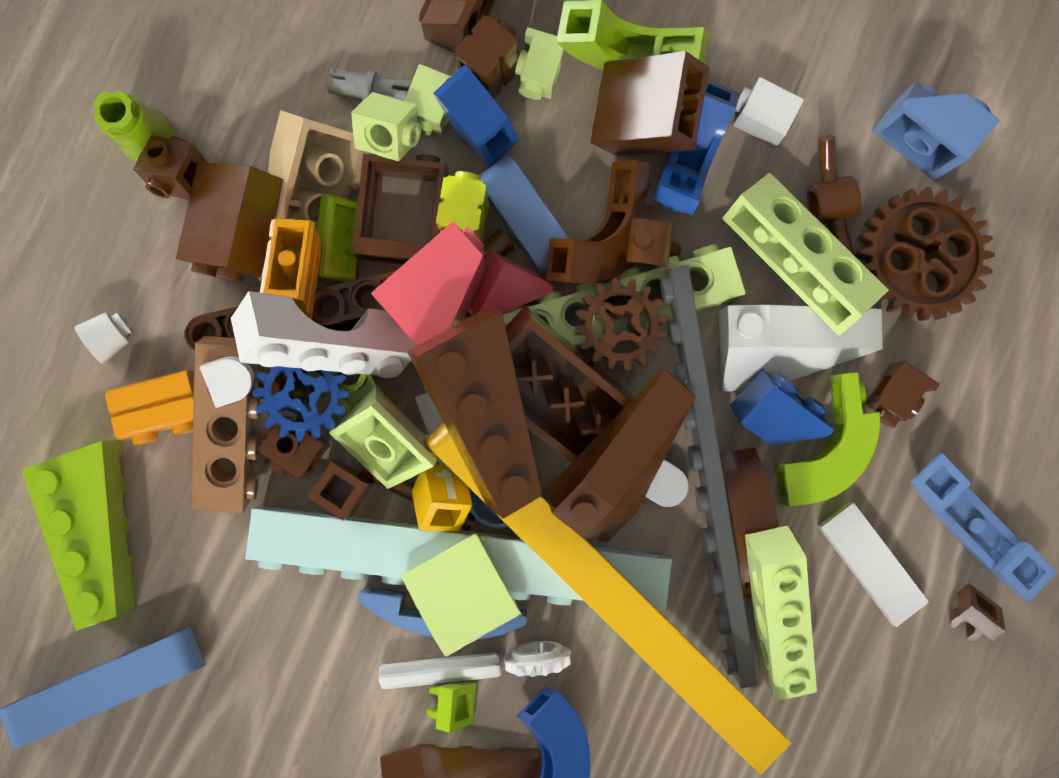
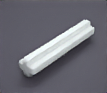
(439, 670)

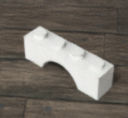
(277, 333)

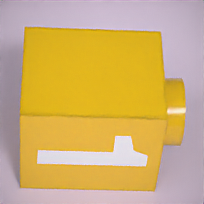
(440, 500)

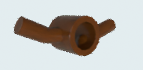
(833, 197)
(651, 243)

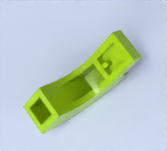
(599, 36)
(844, 455)

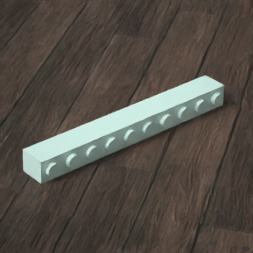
(393, 548)

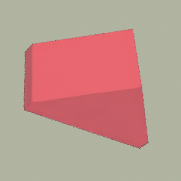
(507, 285)

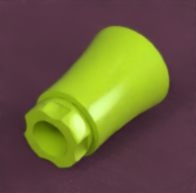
(129, 121)

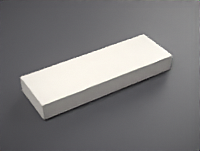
(873, 564)

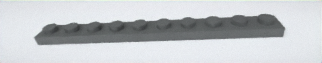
(712, 494)

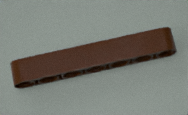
(346, 293)

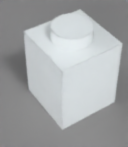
(766, 111)

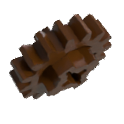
(636, 338)

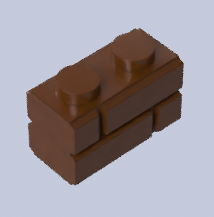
(490, 53)

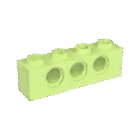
(804, 253)
(782, 612)

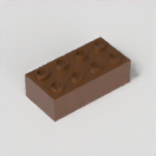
(560, 389)

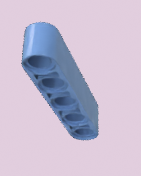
(102, 687)

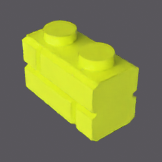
(464, 203)

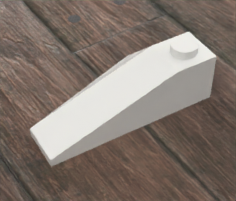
(787, 342)

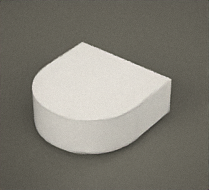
(227, 380)
(668, 486)

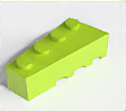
(86, 529)

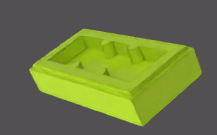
(336, 234)

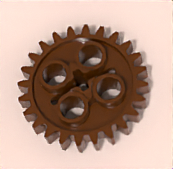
(940, 222)

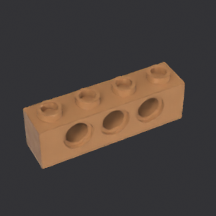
(211, 485)

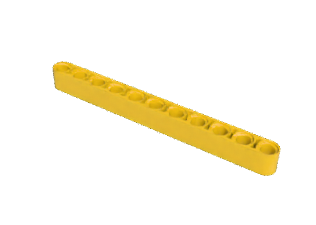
(635, 622)

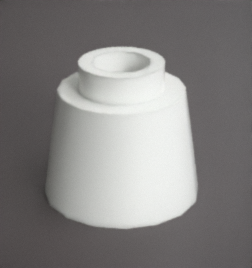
(104, 335)

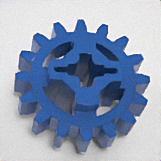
(281, 400)

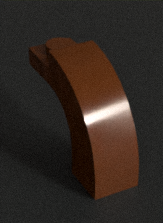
(605, 251)
(748, 503)

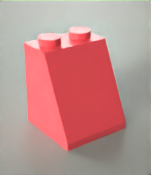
(435, 284)

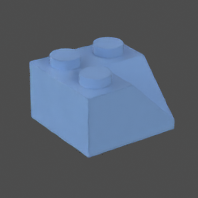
(935, 129)

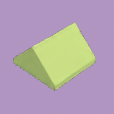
(384, 440)

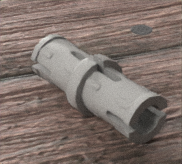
(362, 85)

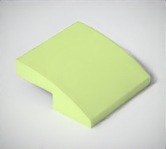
(461, 595)

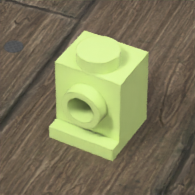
(539, 64)

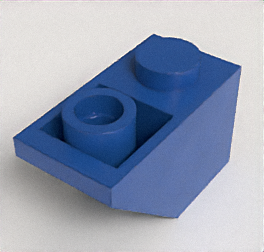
(476, 116)
(779, 414)

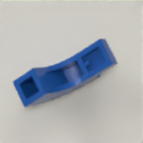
(686, 171)
(558, 734)

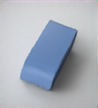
(521, 211)

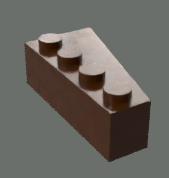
(479, 400)

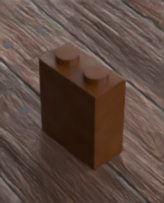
(650, 104)
(229, 220)

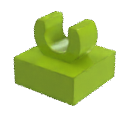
(455, 705)

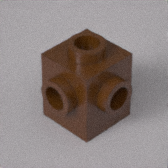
(168, 166)
(297, 461)

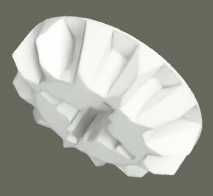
(537, 658)

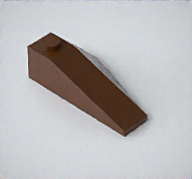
(461, 762)

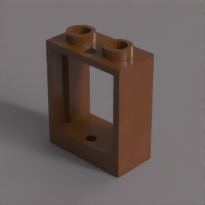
(390, 251)

